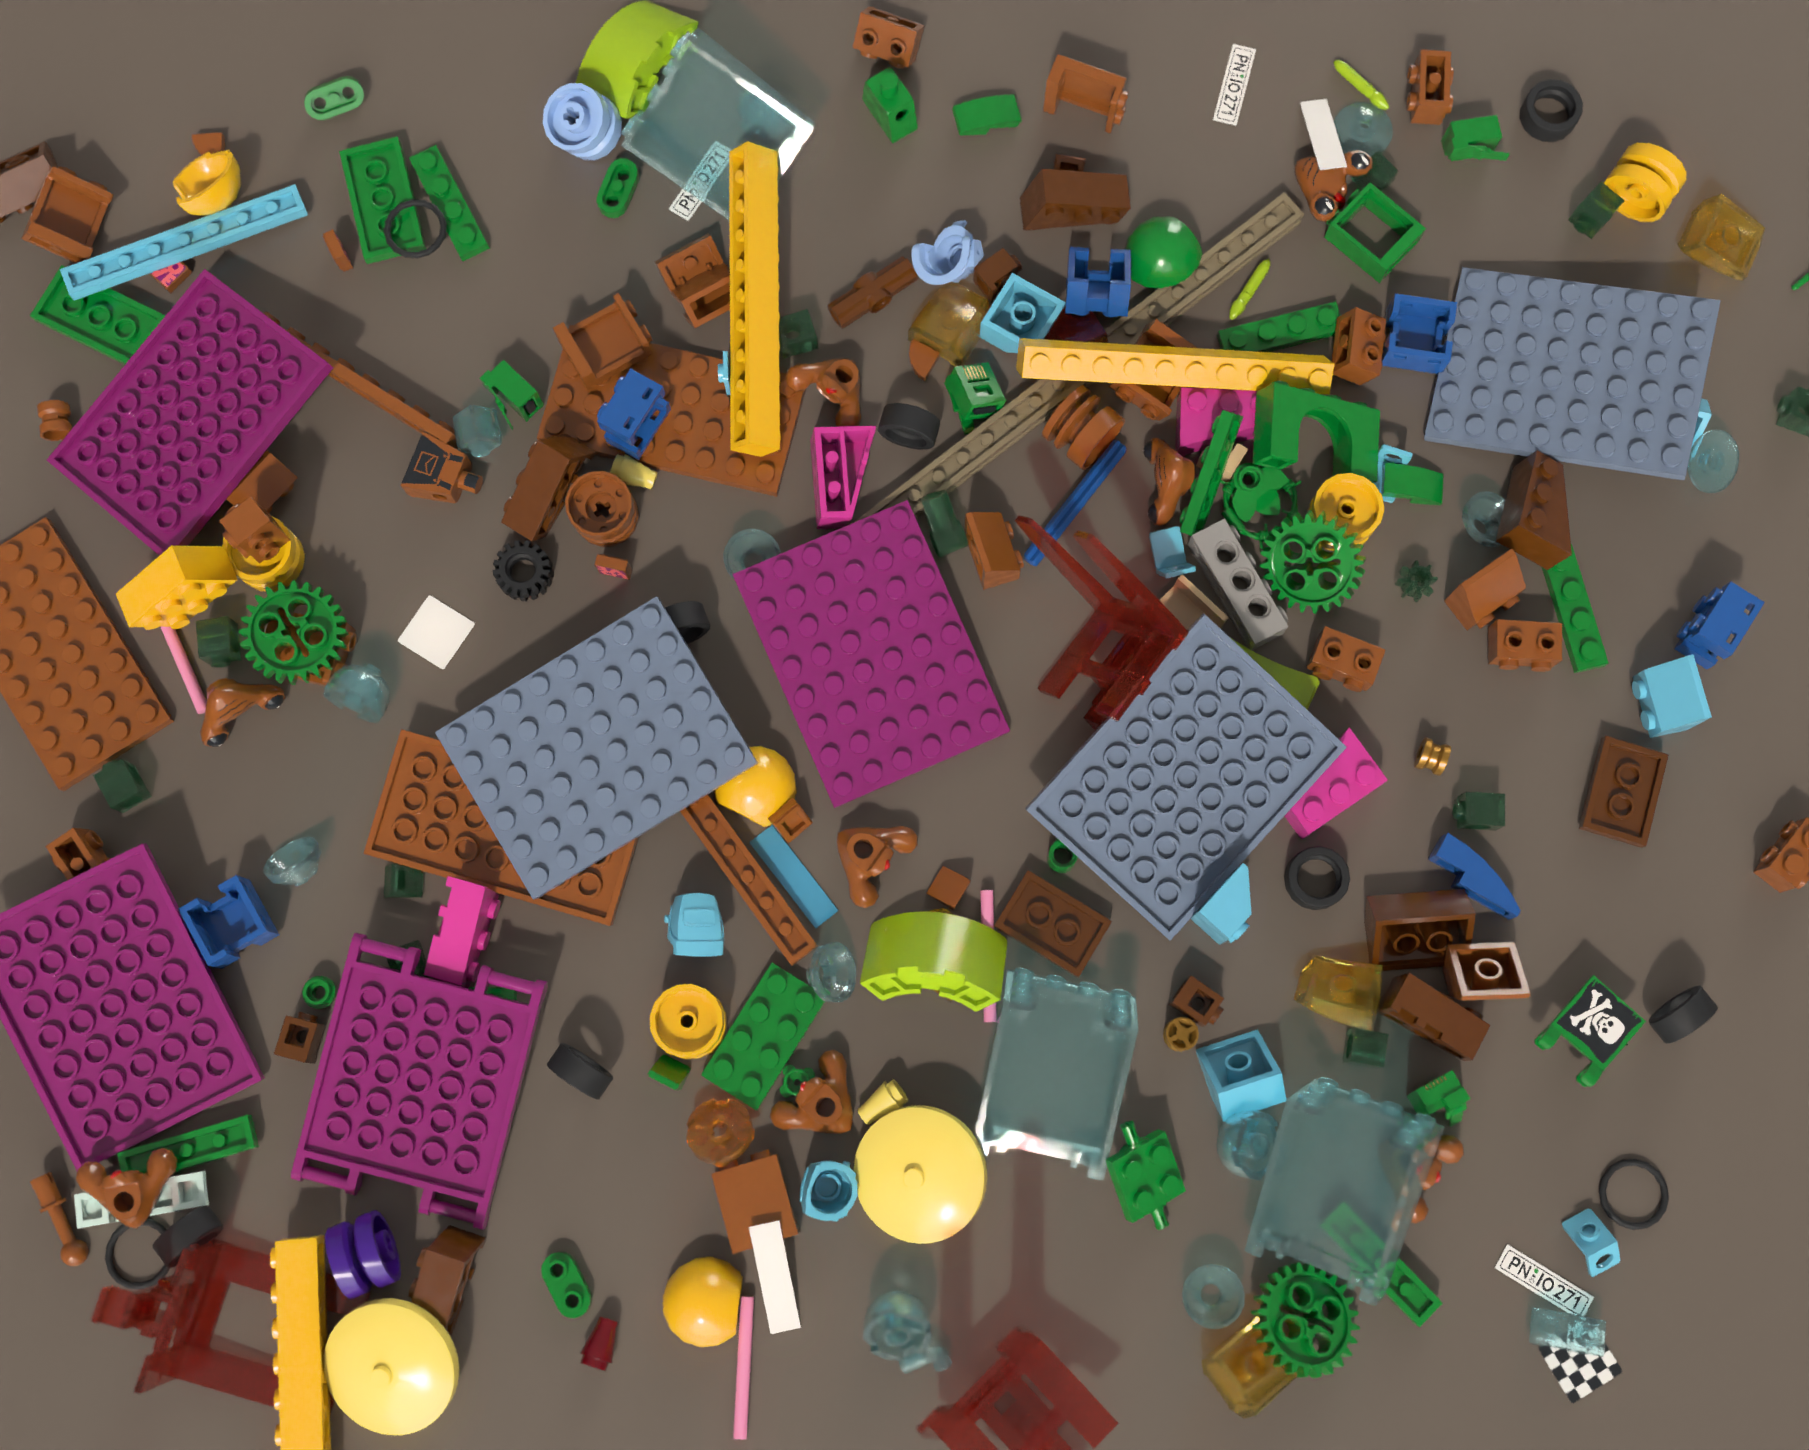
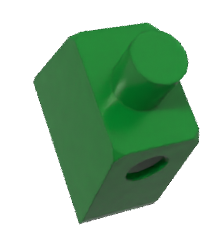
(885, 99)

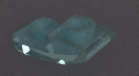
(1568, 1332)

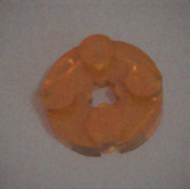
(723, 1148)

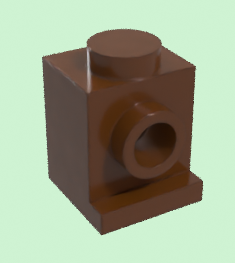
(994, 272)
(1193, 989)
(289, 1040)

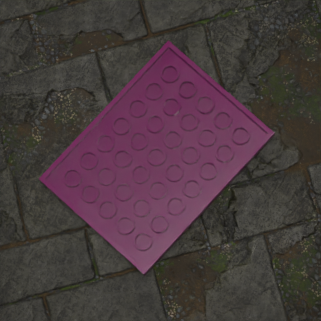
(189, 414)
(871, 653)
(116, 1008)

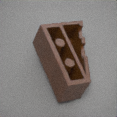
(1074, 199)
(543, 485)
(1537, 512)
(1433, 1016)
(444, 1274)

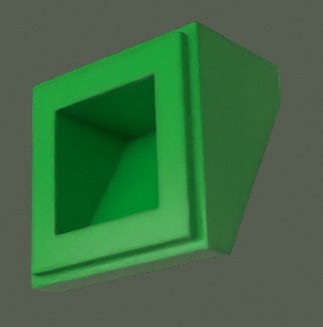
(670, 1072)

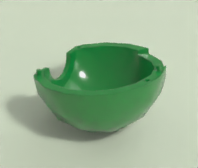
(1163, 252)

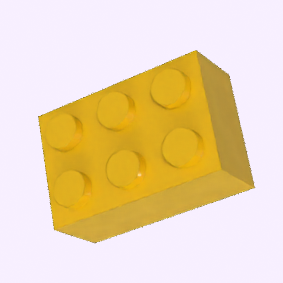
(176, 586)

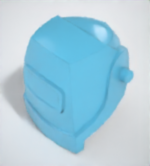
(695, 925)
(828, 1190)

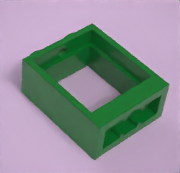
(1391, 215)

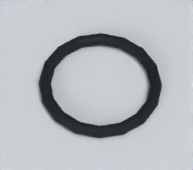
(407, 254)
(1663, 1187)
(110, 1265)

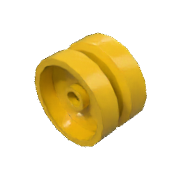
(1646, 180)
(1353, 501)
(281, 568)
(668, 1021)

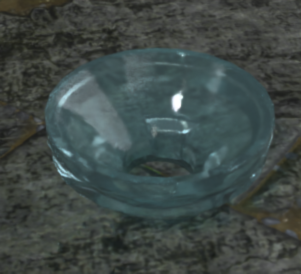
(1488, 509)
(745, 543)
(294, 862)
(838, 972)
(1226, 1308)

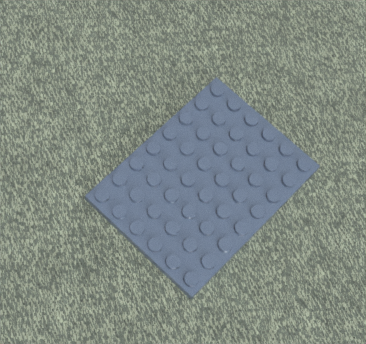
(1574, 372)
(596, 748)
(1186, 778)

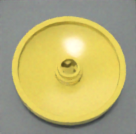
(920, 1174)
(391, 1366)

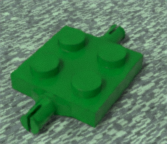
(1145, 1175)

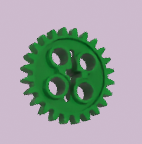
(1309, 534)
(268, 646)
(1297, 1349)

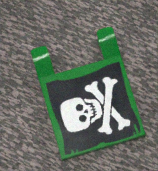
(1595, 1025)

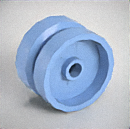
(582, 121)

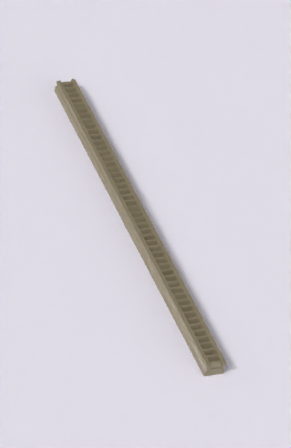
(1045, 395)

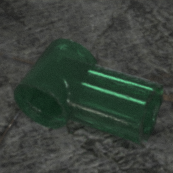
(946, 531)

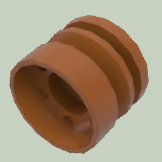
(1078, 423)
(599, 491)

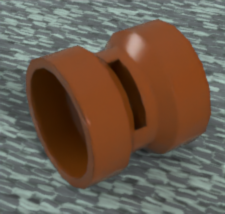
(54, 419)

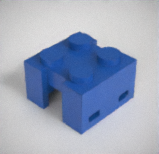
(1098, 289)
(1417, 333)
(631, 411)
(1714, 621)
(228, 923)

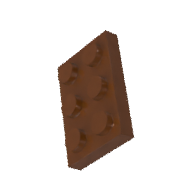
(1623, 791)
(1052, 924)

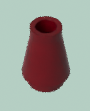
(600, 1345)

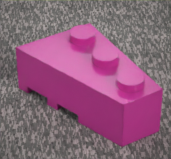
(1200, 407)
(838, 470)
(1338, 788)
(462, 932)

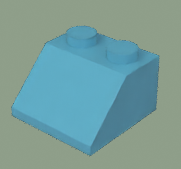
(1019, 313)
(1671, 697)
(1227, 909)
(1241, 1074)

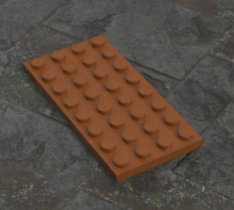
(695, 431)
(67, 662)
(436, 827)

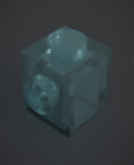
(477, 430)

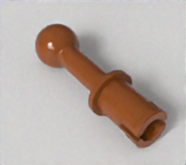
(74, 1250)

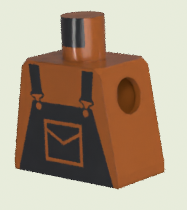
(439, 472)

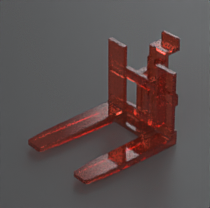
(1146, 624)
(195, 1313)
(1028, 1421)

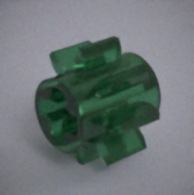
(1411, 588)

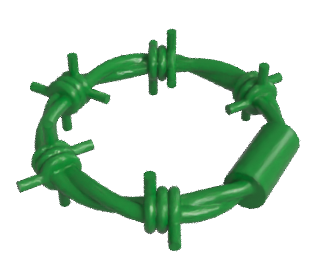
(1232, 519)

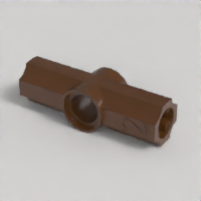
(872, 292)

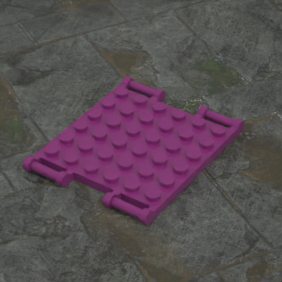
(418, 1081)

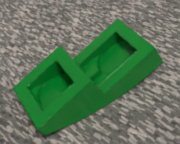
(981, 114)
(1413, 483)

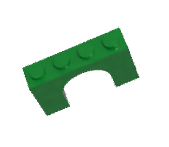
(1349, 424)

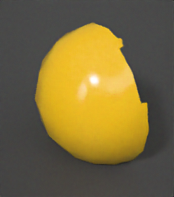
(208, 183)
(761, 788)
(703, 1301)

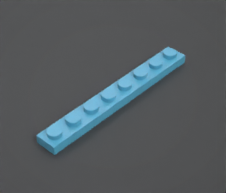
(183, 242)

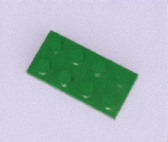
(376, 185)
(99, 321)
(764, 1036)

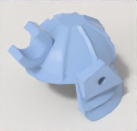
(950, 258)

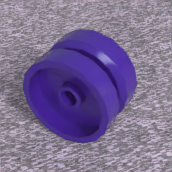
(362, 1254)

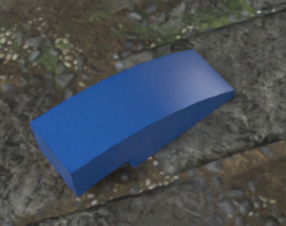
(1474, 876)

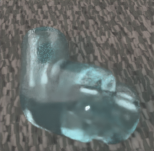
(936, 1355)

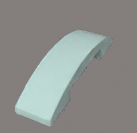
(177, 1194)

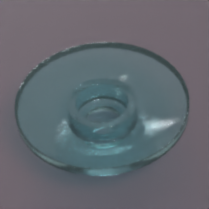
(1355, 137)
(1713, 461)

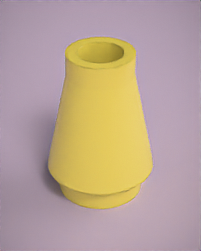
(633, 472)
(883, 1101)

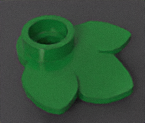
(1260, 494)

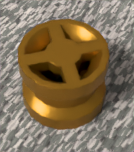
(1432, 756)
(1186, 1031)

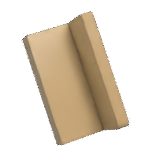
(1189, 603)

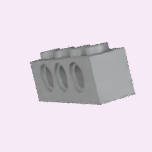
(1253, 629)

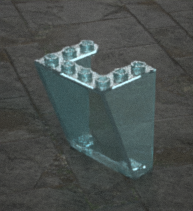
(707, 113)
(1057, 1069)
(1344, 1184)

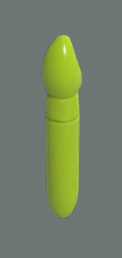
(1361, 84)
(1249, 289)

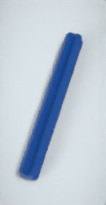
(1079, 497)

